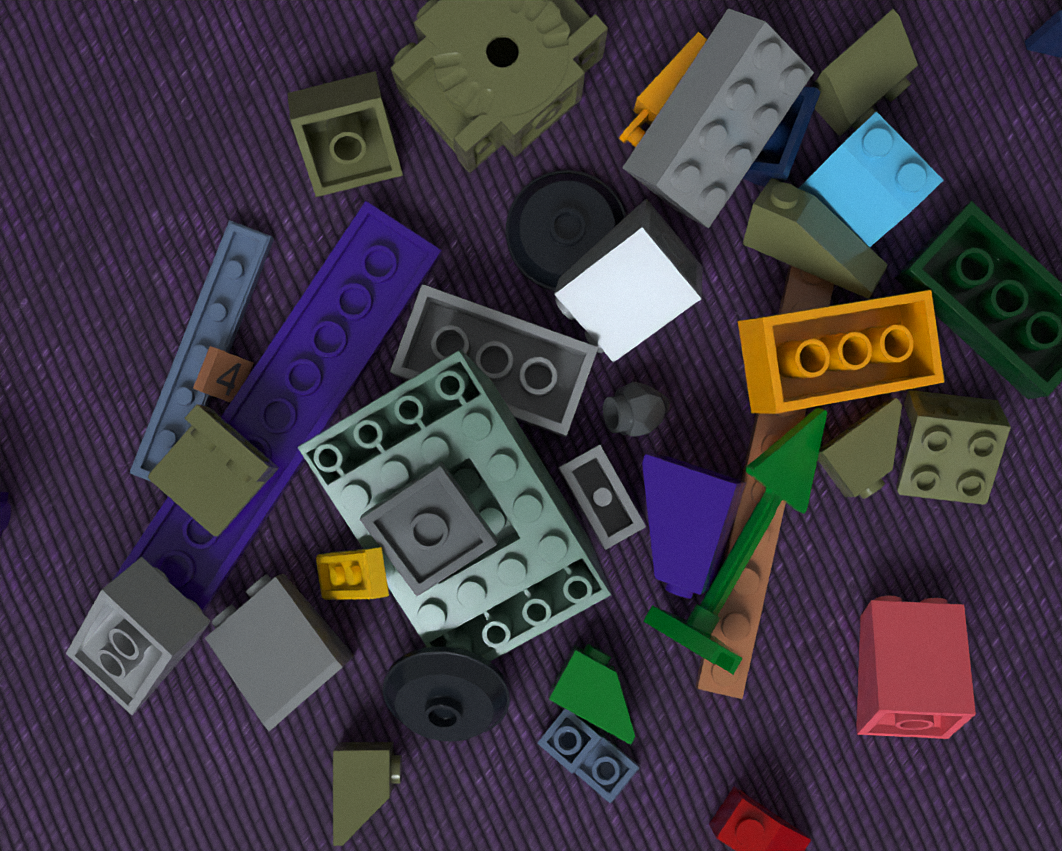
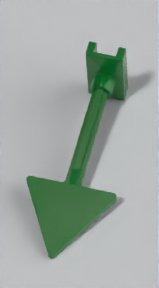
(787, 475)

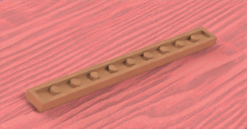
(745, 603)

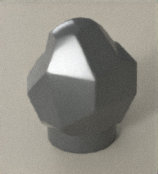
(635, 409)

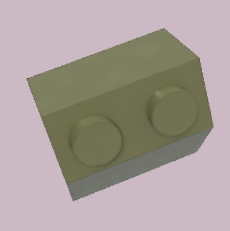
(865, 75)
(344, 134)

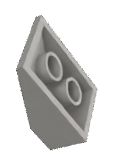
(136, 634)

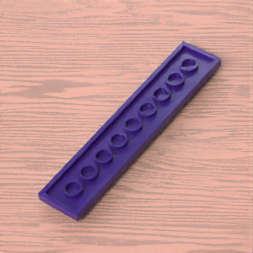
(298, 389)

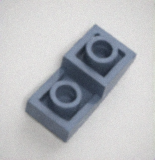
(589, 755)

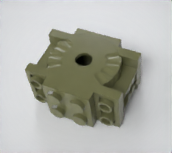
(482, 106)

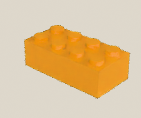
(840, 352)

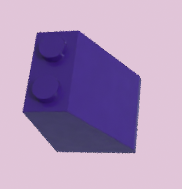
(688, 521)

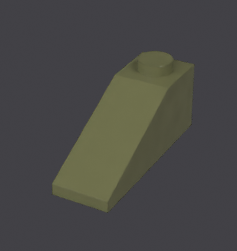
(810, 237)

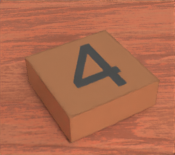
(222, 374)

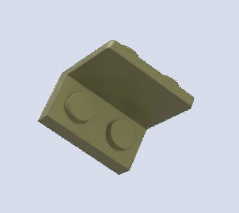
(952, 447)
(212, 471)

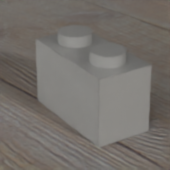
(602, 497)

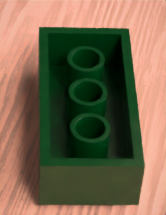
(993, 298)

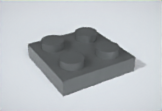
(429, 529)

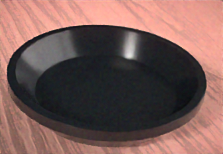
(558, 223)
(446, 693)

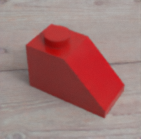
(752, 827)

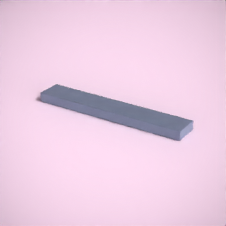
(211, 324)

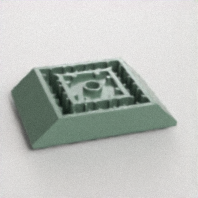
(542, 554)

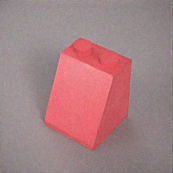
(913, 669)

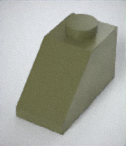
(864, 451)
(361, 784)

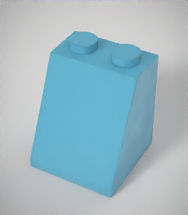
(872, 180)

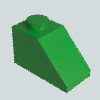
(593, 691)

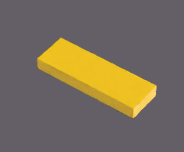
(352, 574)

